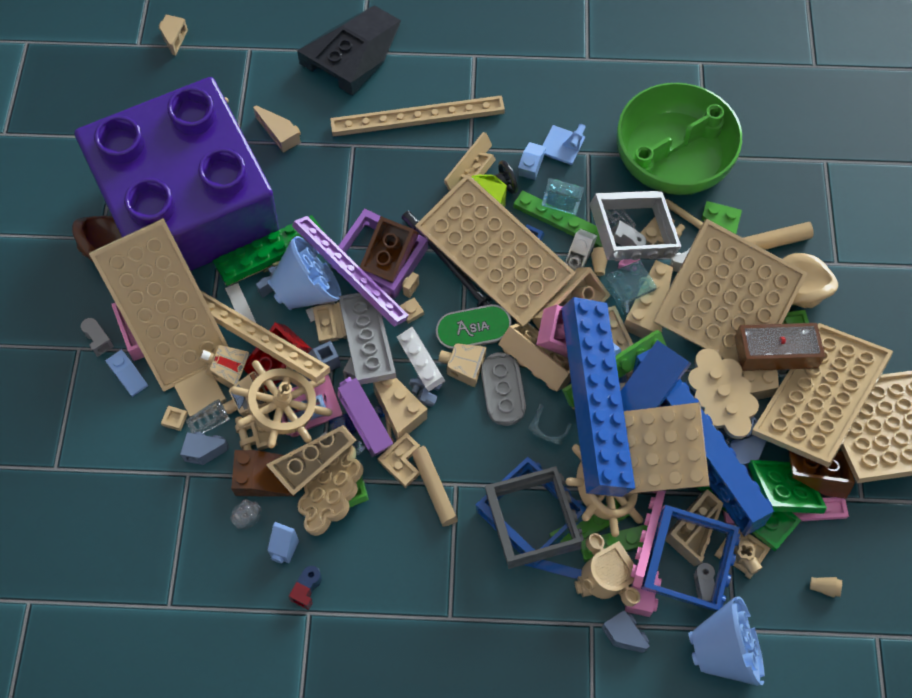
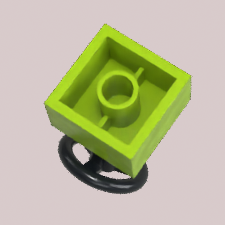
(497, 184)

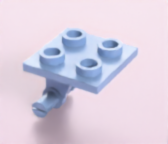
(564, 144)

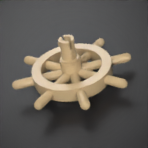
(281, 401)
(594, 502)

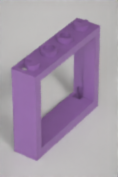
(371, 220)
(363, 416)

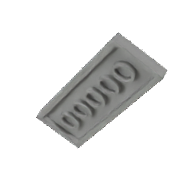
(366, 340)

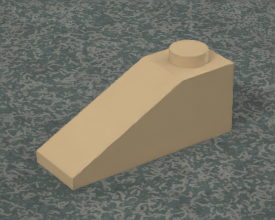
(278, 128)

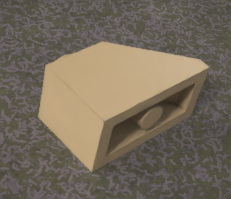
(173, 32)

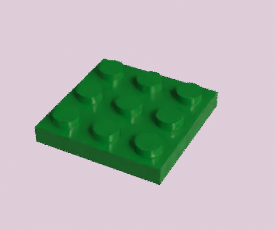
(784, 491)

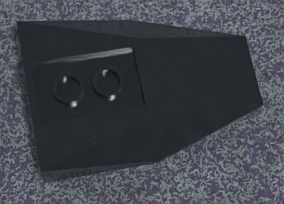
(352, 48)

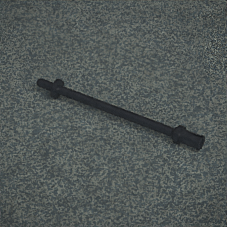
(411, 221)

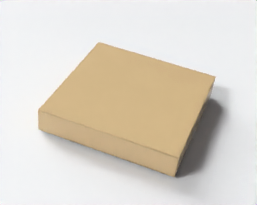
(199, 392)

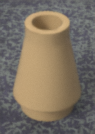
(599, 261)
(828, 585)

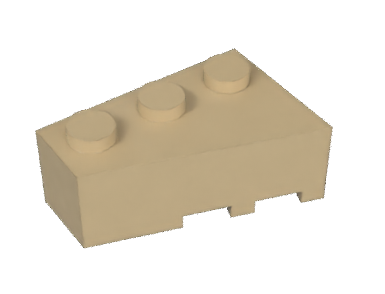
(400, 406)
(693, 539)

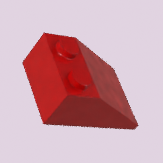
(269, 362)

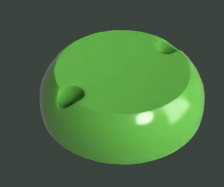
(678, 138)

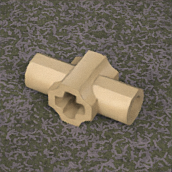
(749, 560)

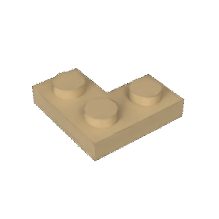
(396, 460)

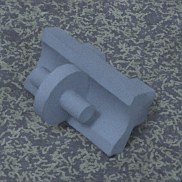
(424, 395)

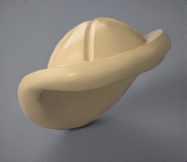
(819, 282)

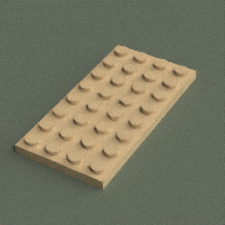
(495, 250)
(159, 302)
(820, 405)

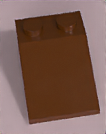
(389, 249)
(254, 477)
(831, 481)

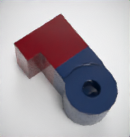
(301, 592)

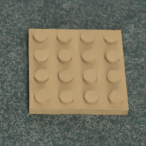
(667, 448)

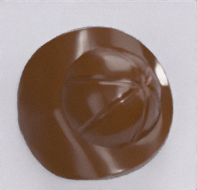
(94, 233)

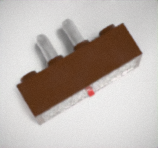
(779, 347)

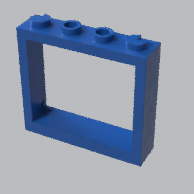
(516, 540)
(727, 559)

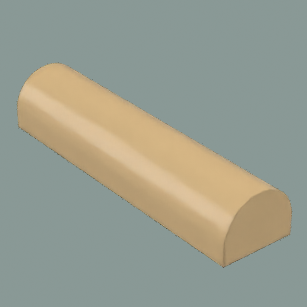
(782, 236)
(434, 486)

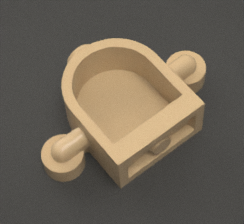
(609, 571)

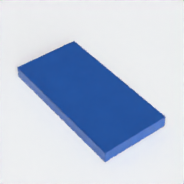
(653, 378)

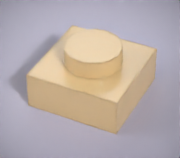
(410, 284)
(413, 309)
(174, 418)

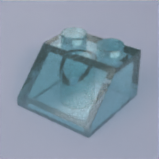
(562, 196)

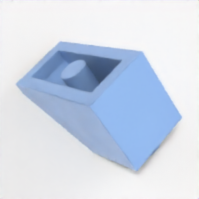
(531, 160)
(126, 373)
(282, 543)

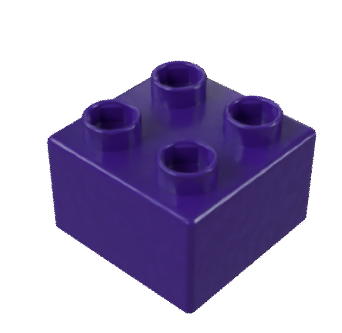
(185, 165)

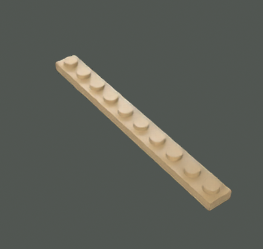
(417, 115)
(267, 341)

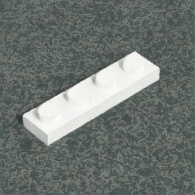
(420, 359)

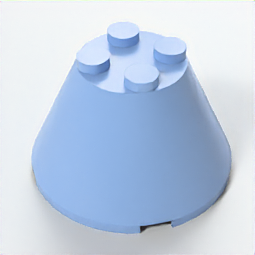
(302, 277)
(728, 645)

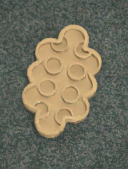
(723, 393)
(330, 492)

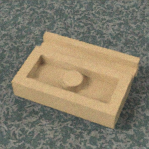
(329, 322)

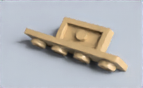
(474, 162)

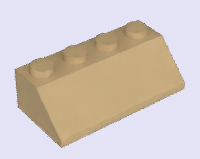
(582, 285)
(542, 362)

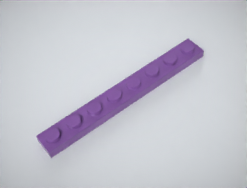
(350, 271)

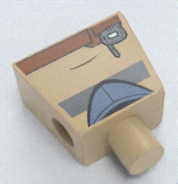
(239, 402)

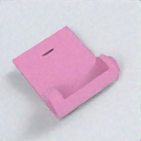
(325, 389)

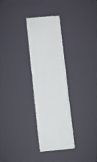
(239, 301)

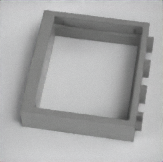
(633, 200)

